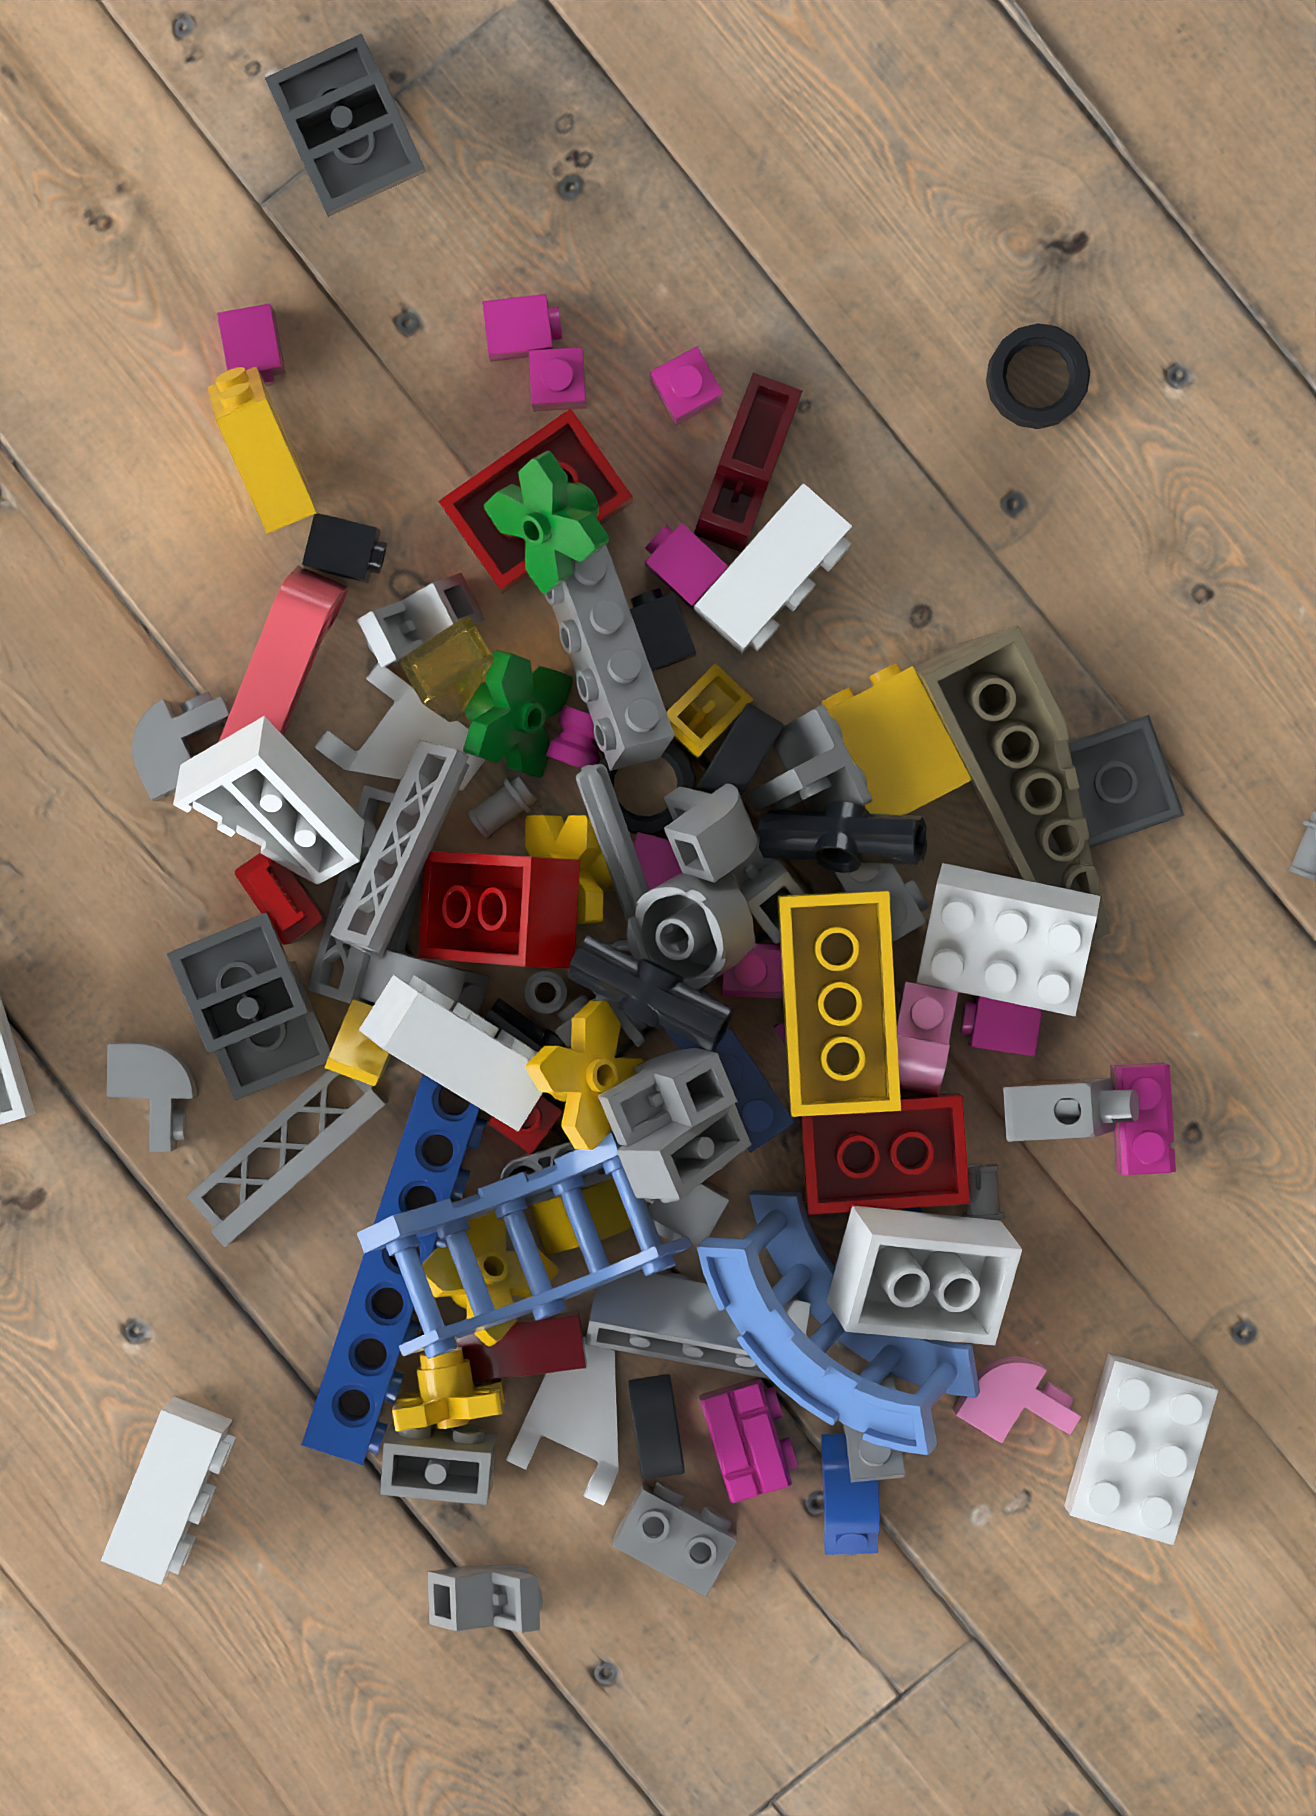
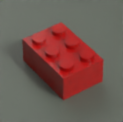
(580, 459)
(499, 909)
(887, 1157)

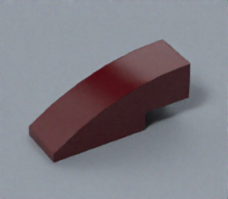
(748, 462)
(529, 1348)

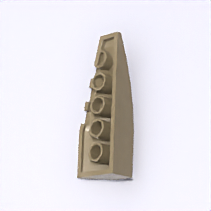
(1017, 757)

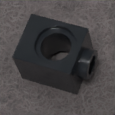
(344, 548)
(661, 629)

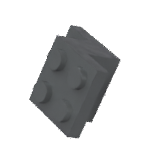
(345, 125)
(250, 1005)

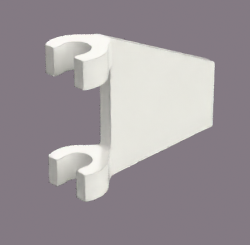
(398, 733)
(580, 1413)

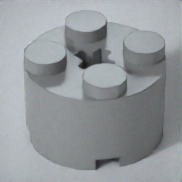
(692, 927)

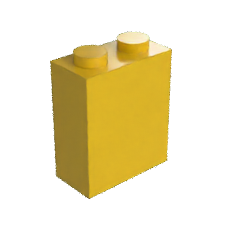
(260, 448)
(897, 742)

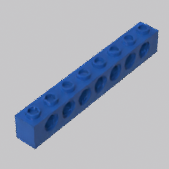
(330, 1426)

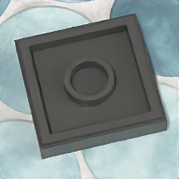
(1123, 781)

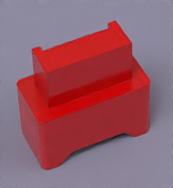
(282, 895)

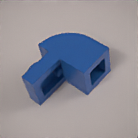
(849, 1507)

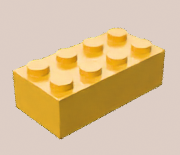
(839, 1003)

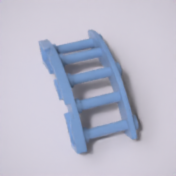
(507, 1199)
(800, 1362)

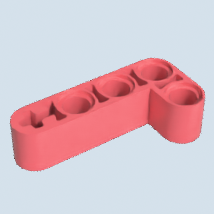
(286, 650)

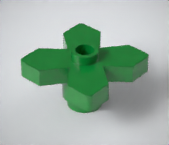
(553, 519)
(511, 712)

